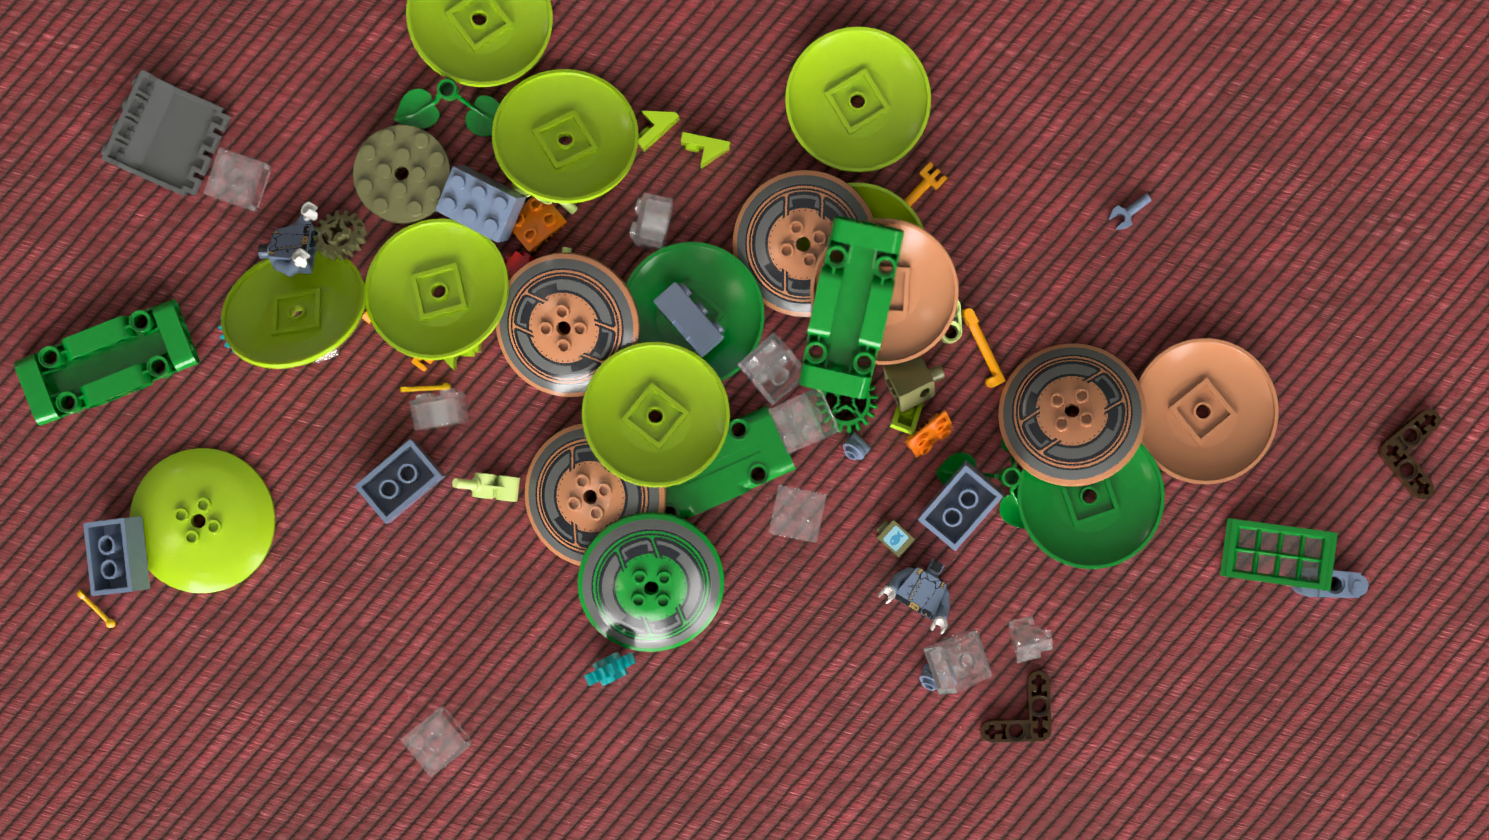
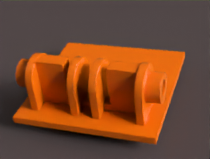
(537, 223)
(938, 428)

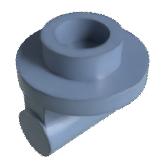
(855, 447)
(927, 678)

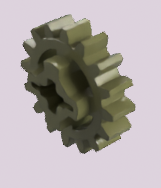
(339, 235)

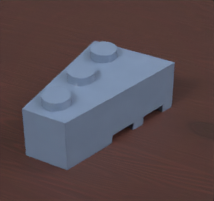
(689, 318)

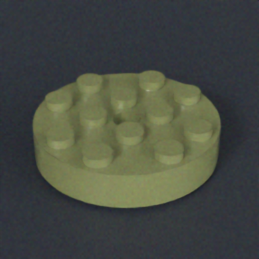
(377, 174)

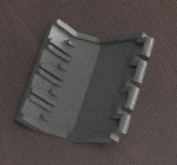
(165, 135)

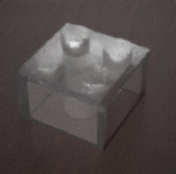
(237, 180)
(653, 221)
(772, 368)
(440, 410)
(804, 420)
(797, 513)
(957, 662)
(436, 741)

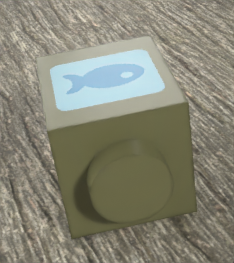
(894, 537)

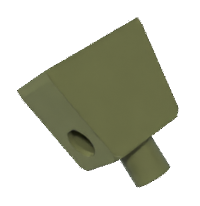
(911, 382)

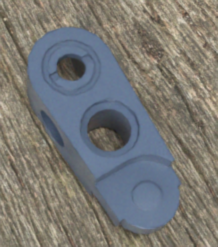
(1347, 586)

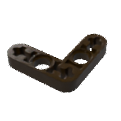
(1403, 447)
(1027, 724)

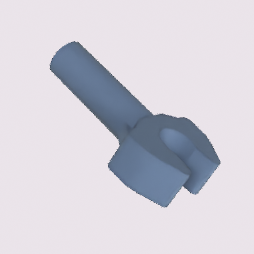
(1129, 211)

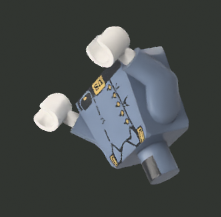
(293, 247)
(921, 592)

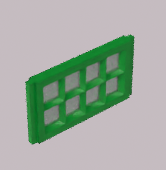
(1279, 554)

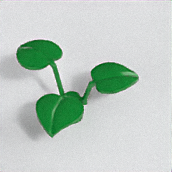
(419, 111)
(1007, 476)

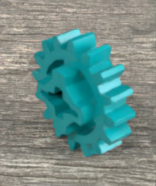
(610, 668)

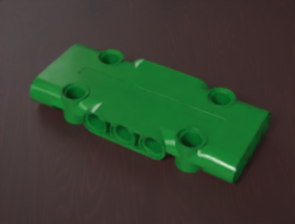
(851, 307)
(106, 362)
(731, 469)

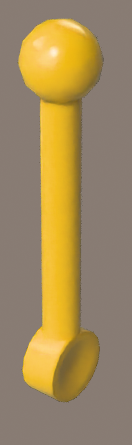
(426, 388)
(110, 623)

